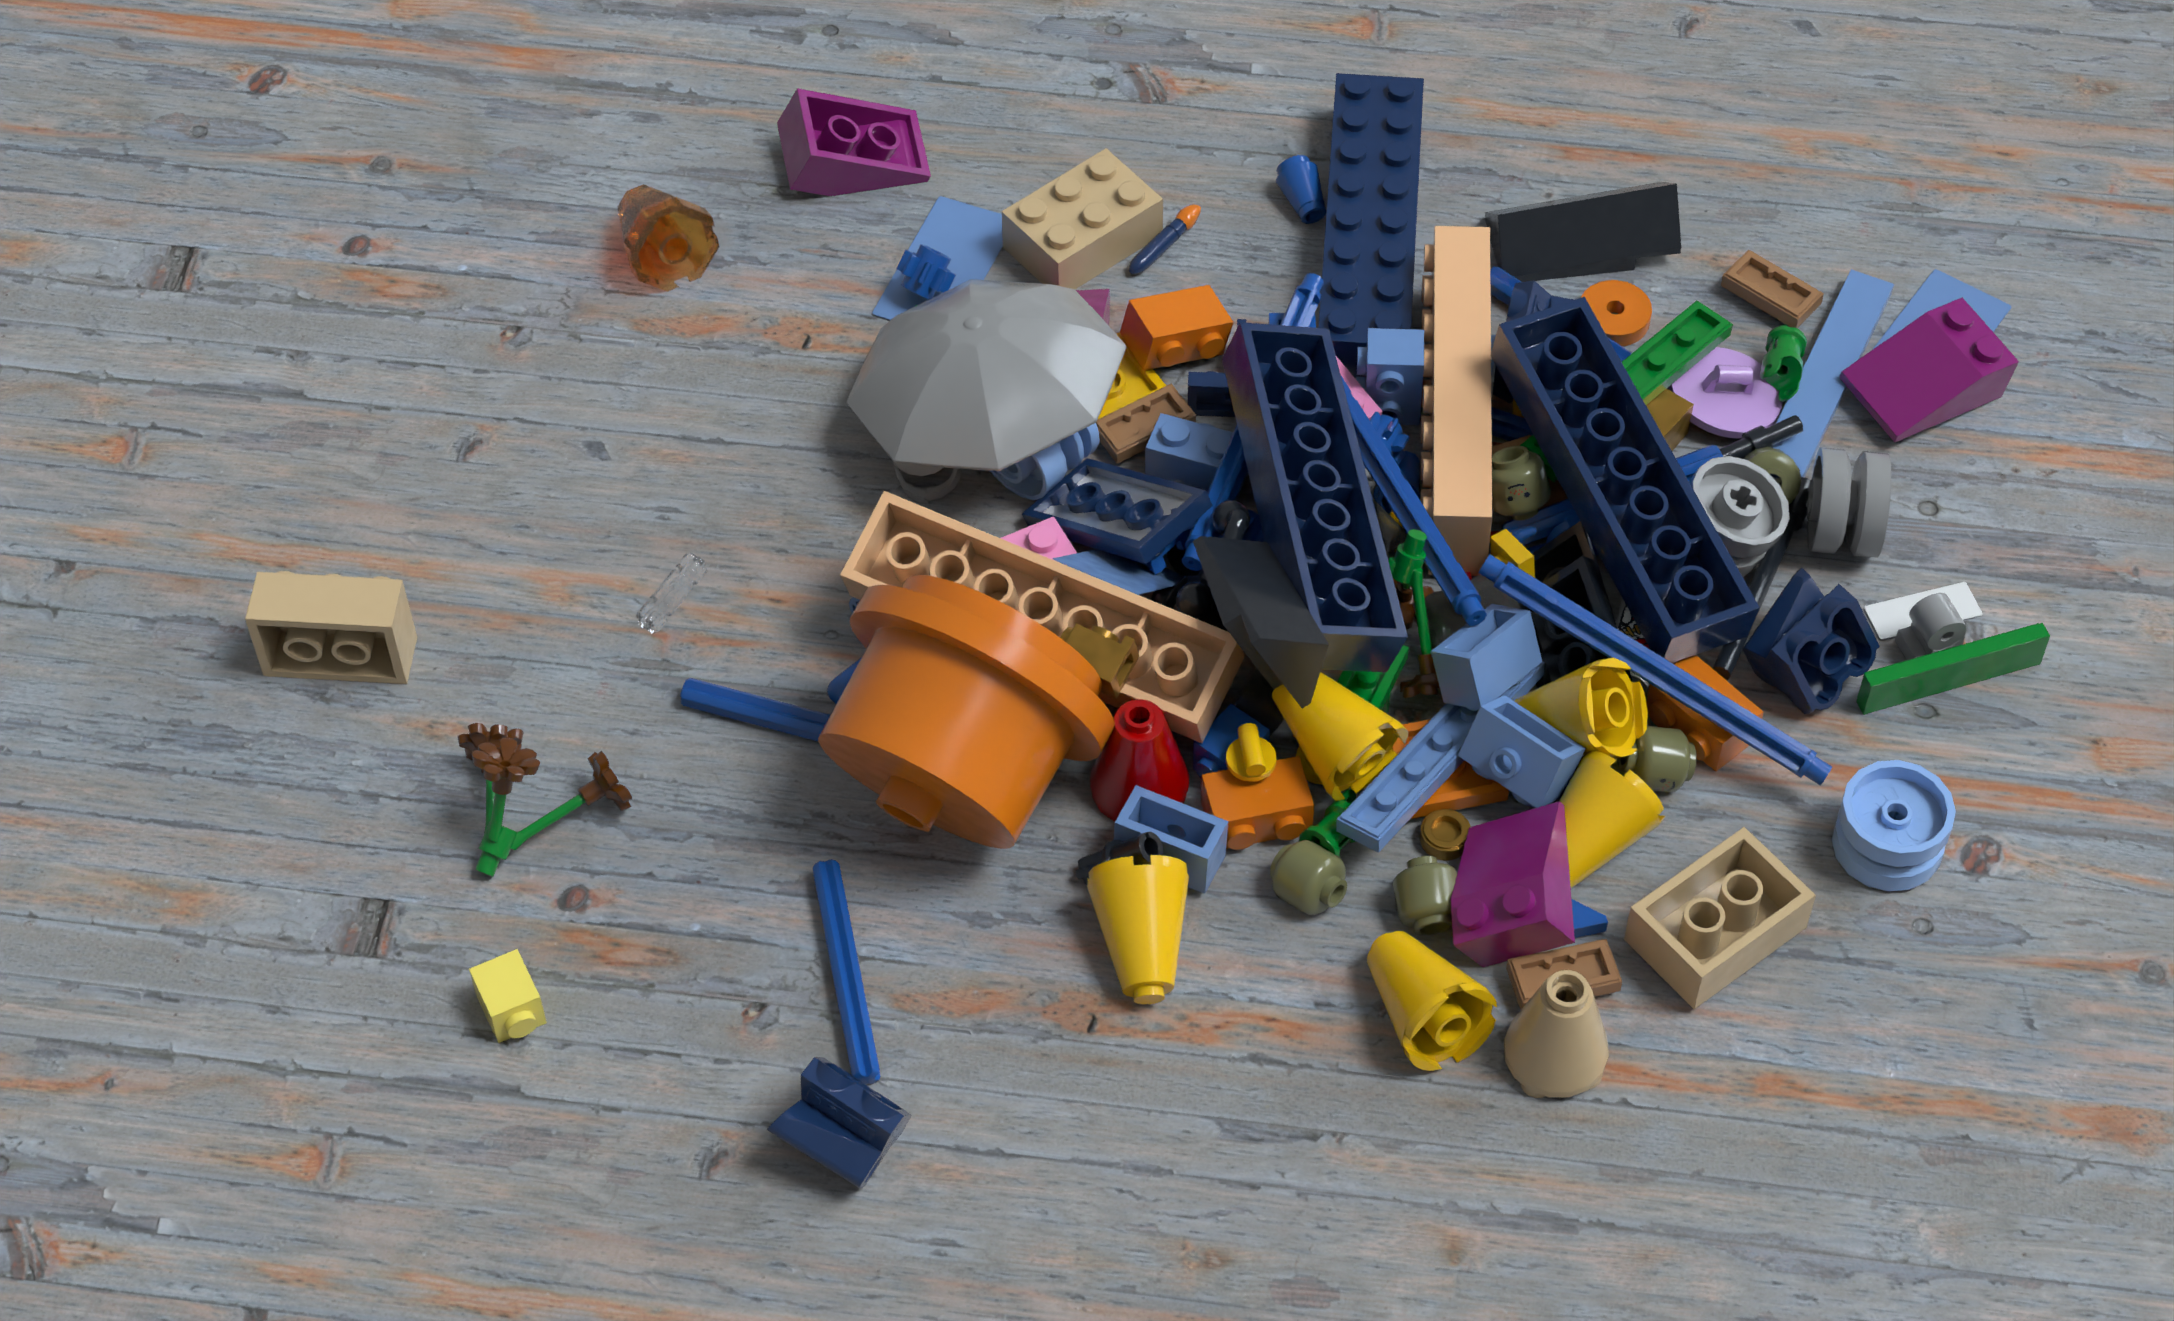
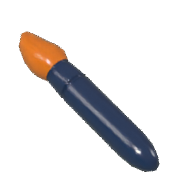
(1168, 236)

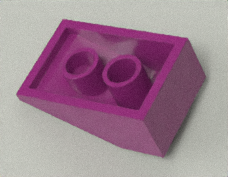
(849, 145)
(1931, 371)
(1514, 887)

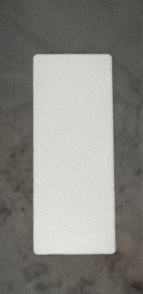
(1894, 613)

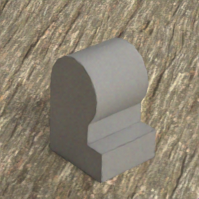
(1933, 627)

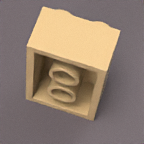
(1082, 222)
(331, 627)
(1719, 917)

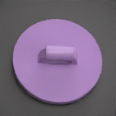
(1728, 394)

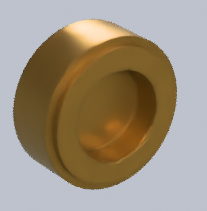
(1444, 834)

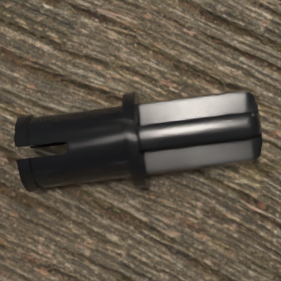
(1138, 847)

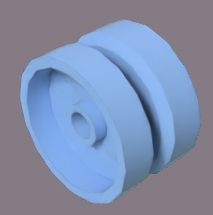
(1893, 825)

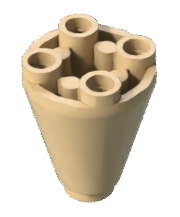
(1558, 1039)

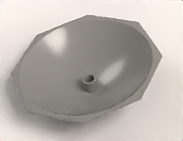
(986, 375)

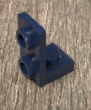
(1210, 393)

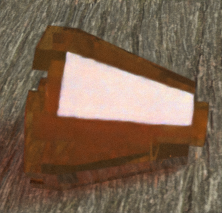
(665, 237)

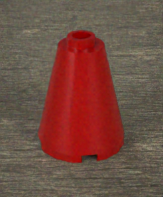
(1139, 754)

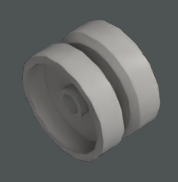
(1849, 501)
(1743, 506)

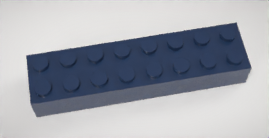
(1371, 210)
(1623, 481)
(1314, 489)

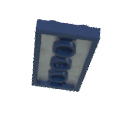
(1120, 509)

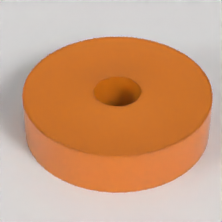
(1628, 301)

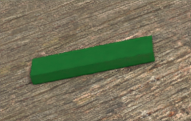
(1952, 668)

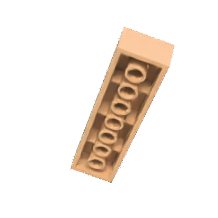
(1458, 391)
(1181, 662)

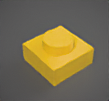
(1509, 549)

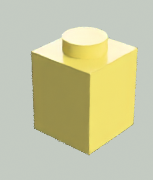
(508, 996)

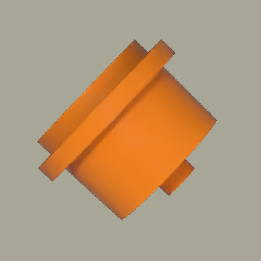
(961, 709)

